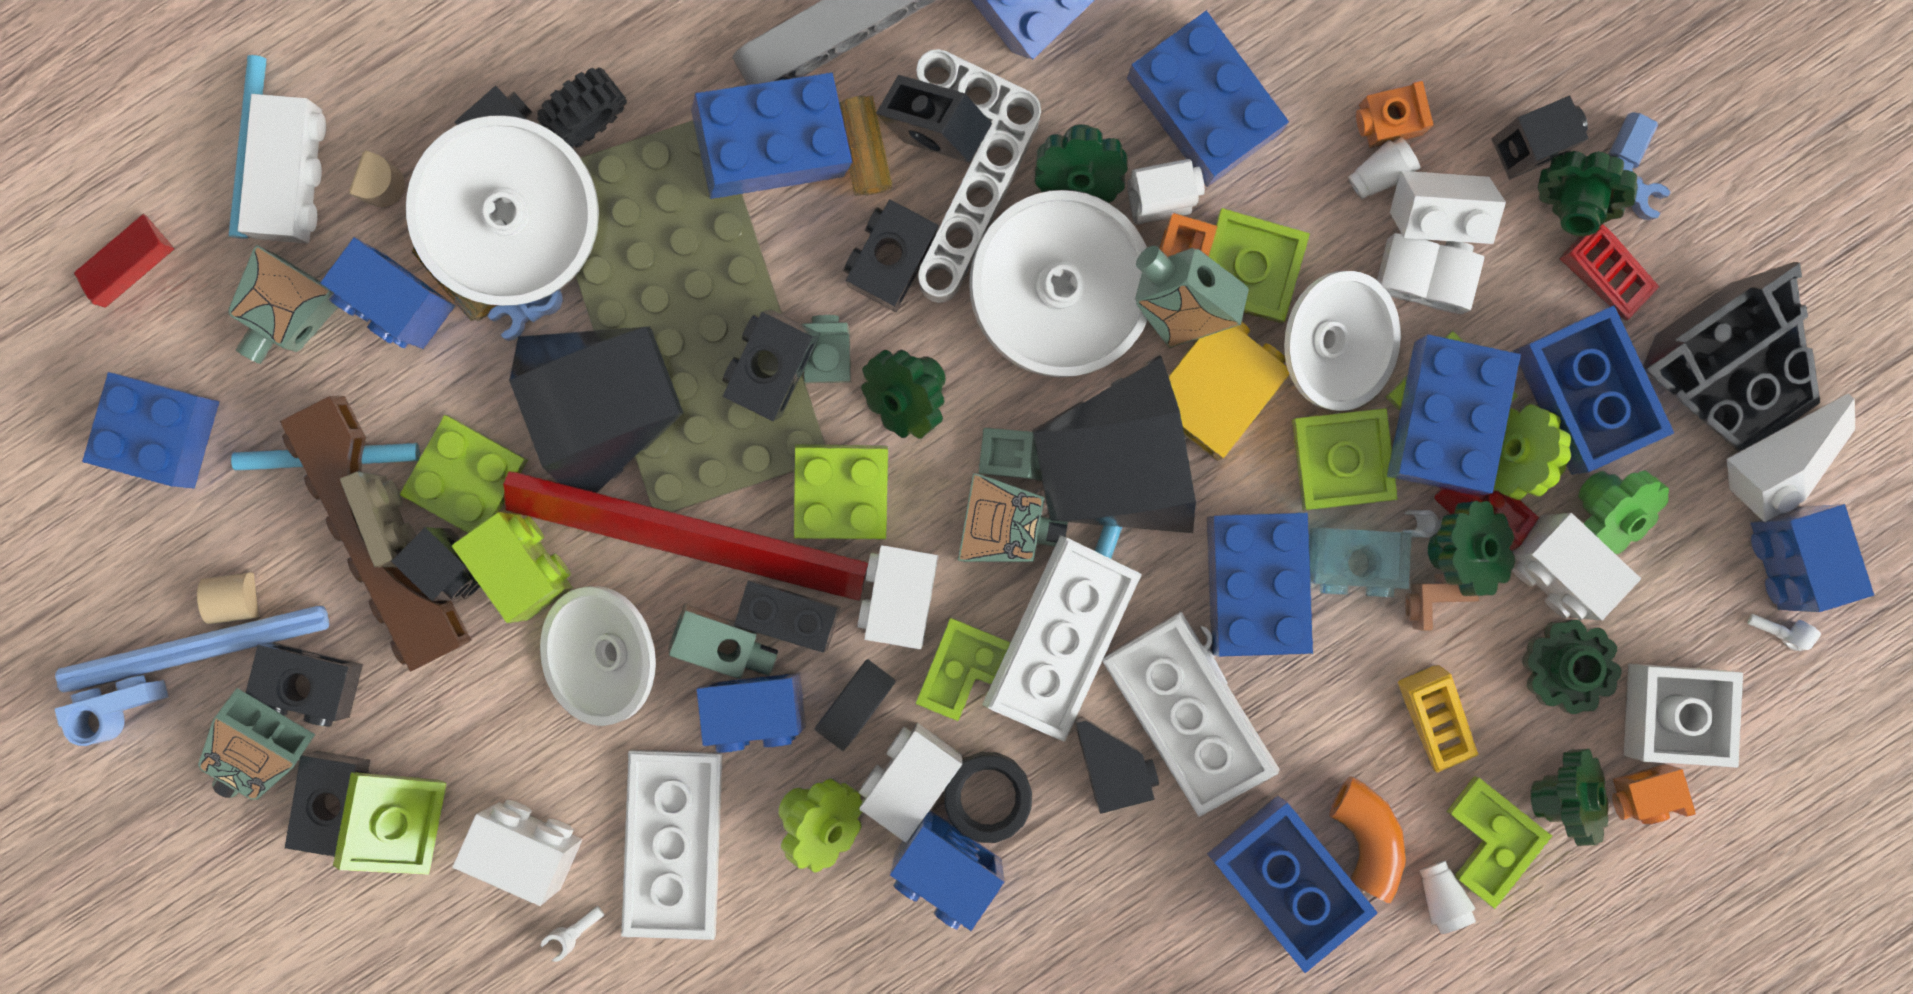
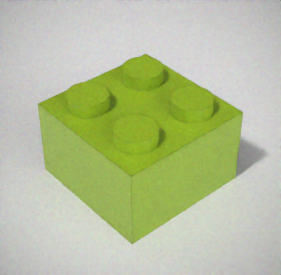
(514, 566)

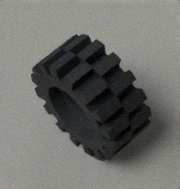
(582, 107)

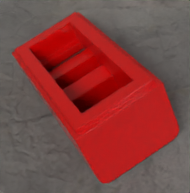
(1587, 271)

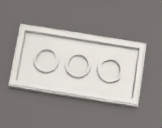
(1062, 639)
(1190, 714)
(671, 844)

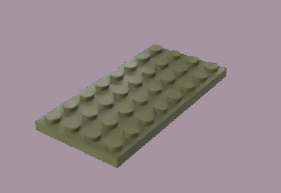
(697, 279)

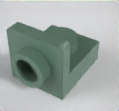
(831, 355)
(1009, 454)

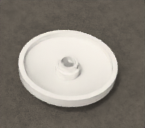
(502, 210)
(1059, 284)

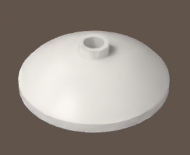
(1358, 344)
(597, 655)

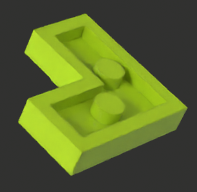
(959, 660)
(1507, 842)

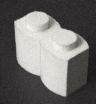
(1164, 190)
(1431, 273)

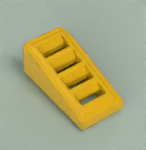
(1425, 691)

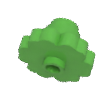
(1622, 508)

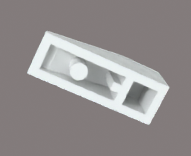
(1788, 464)

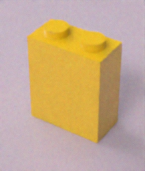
(1225, 386)

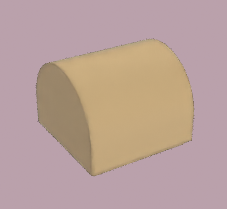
(377, 181)
(227, 598)

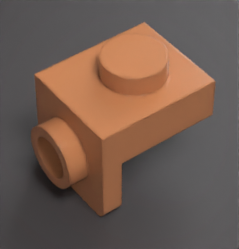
(1419, 602)

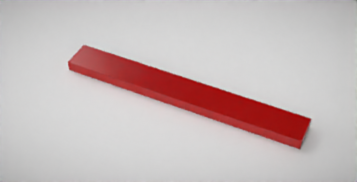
(684, 535)

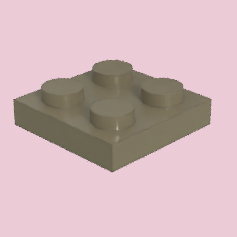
(377, 515)

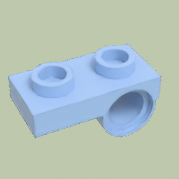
(107, 708)

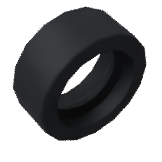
(855, 705)
(989, 832)

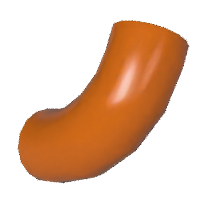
(1378, 838)

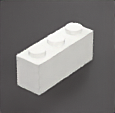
(281, 169)

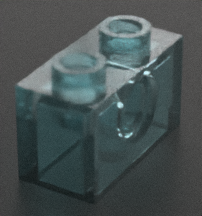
(1386, 554)

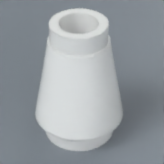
(1383, 168)
(1446, 899)

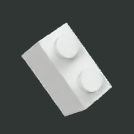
(1447, 207)

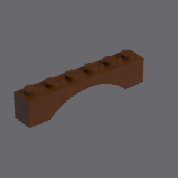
(331, 447)

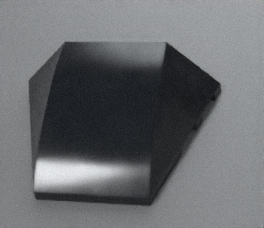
(1741, 358)
(592, 400)
(1120, 457)

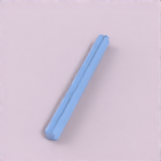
(192, 649)

